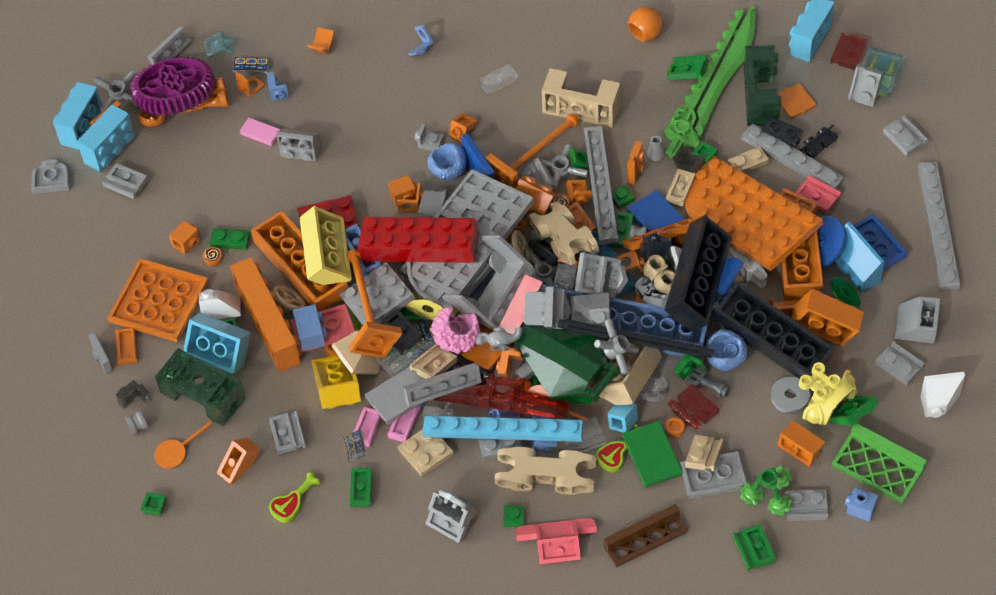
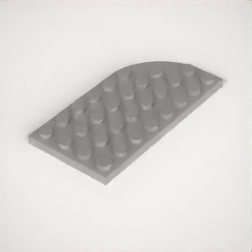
(497, 213)

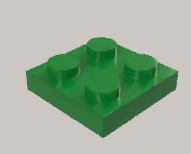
(853, 409)

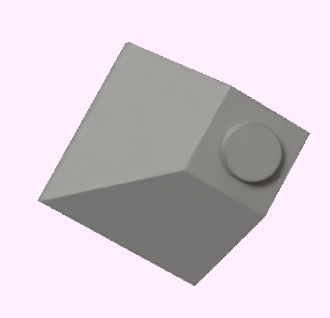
(591, 308)

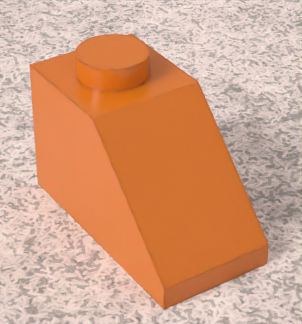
(238, 459)

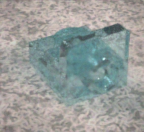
(217, 44)

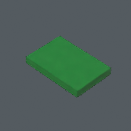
(651, 454)

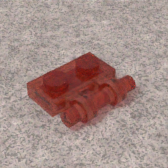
(697, 403)

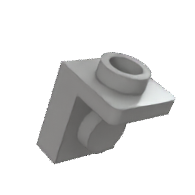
(428, 140)

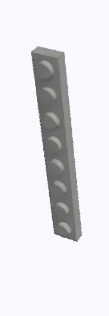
(600, 185)
(938, 226)

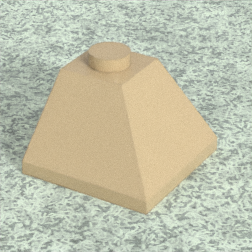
(355, 362)

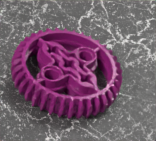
(173, 86)

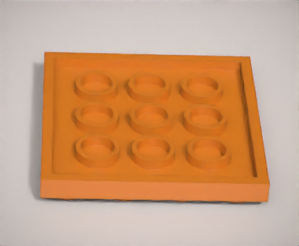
(158, 300)

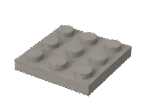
(384, 291)

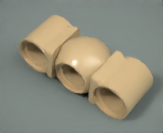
(659, 274)

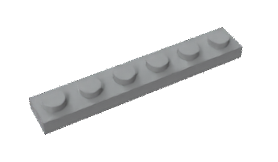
(791, 157)

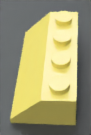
(325, 247)

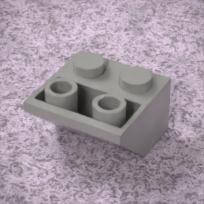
(298, 144)
(918, 320)

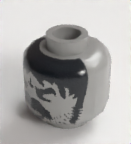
(645, 287)

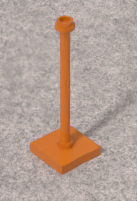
(508, 174)
(373, 338)

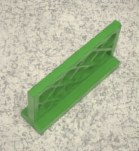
(883, 447)

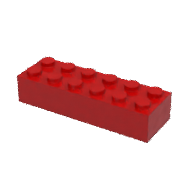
(418, 239)

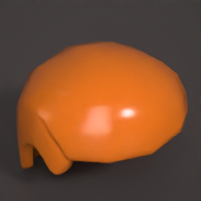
(151, 120)

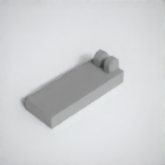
(171, 46)

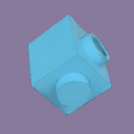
(622, 417)

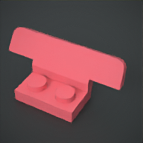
(557, 539)

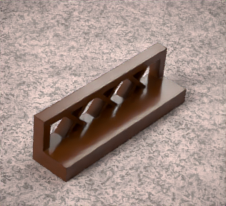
(641, 529)

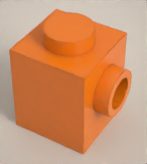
(402, 189)
(185, 237)

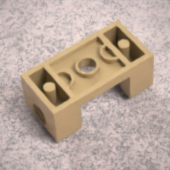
(592, 109)

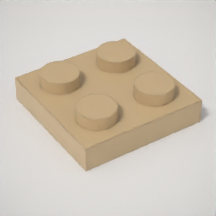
(425, 452)

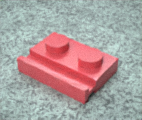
(819, 192)

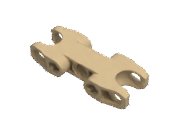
(565, 237)
(542, 470)

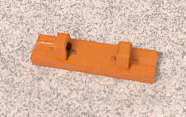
(674, 230)

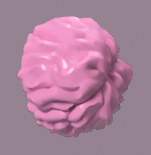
(454, 332)

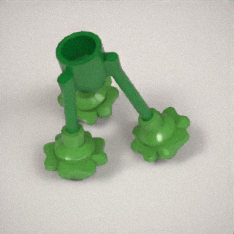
(771, 479)

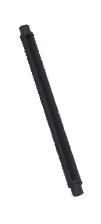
(638, 339)

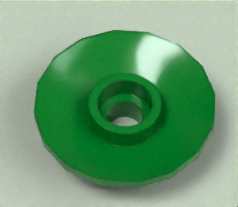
(845, 292)

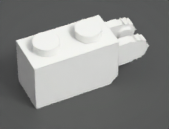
(750, 270)

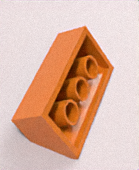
(802, 270)

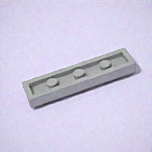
(442, 384)

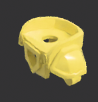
(827, 393)

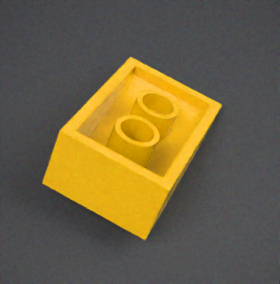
(335, 382)

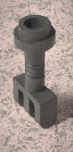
(699, 378)

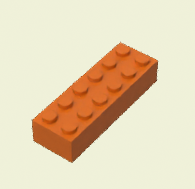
(283, 246)
(266, 314)

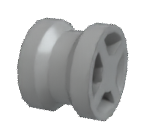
(634, 231)
(136, 422)

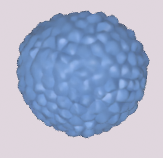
(447, 161)
(728, 348)

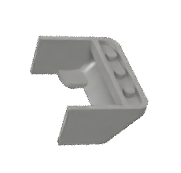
(497, 296)

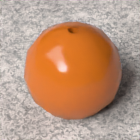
(645, 23)

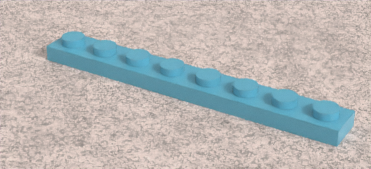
(503, 428)

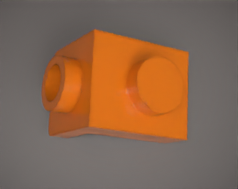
(578, 191)
(504, 365)

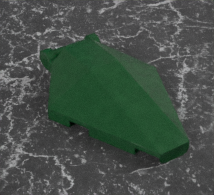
(565, 362)

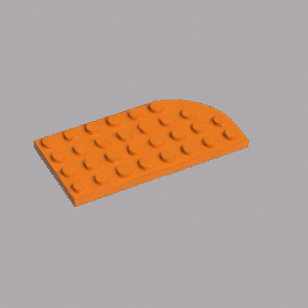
(757, 218)

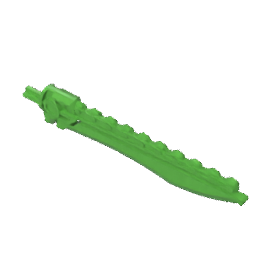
(682, 124)

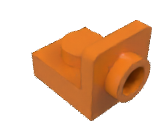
(461, 125)

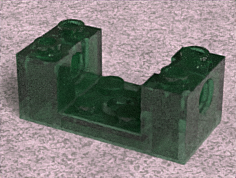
(760, 67)
(218, 392)

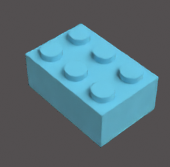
(811, 29)
(76, 114)
(106, 138)
(217, 342)

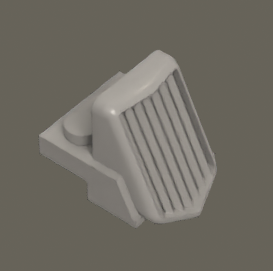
(600, 275)
(546, 308)
(450, 514)

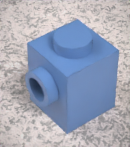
(861, 504)

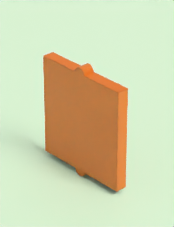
(796, 101)

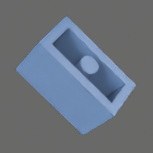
(309, 328)

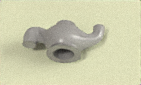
(499, 338)

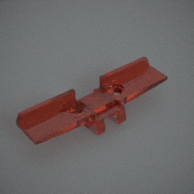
(514, 400)

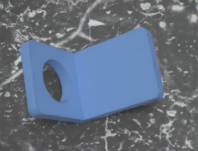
(426, 41)

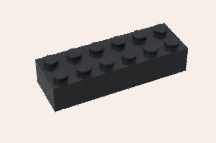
(698, 273)
(771, 331)

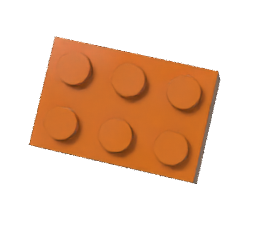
(828, 317)

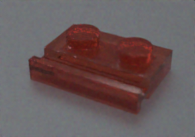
(848, 51)

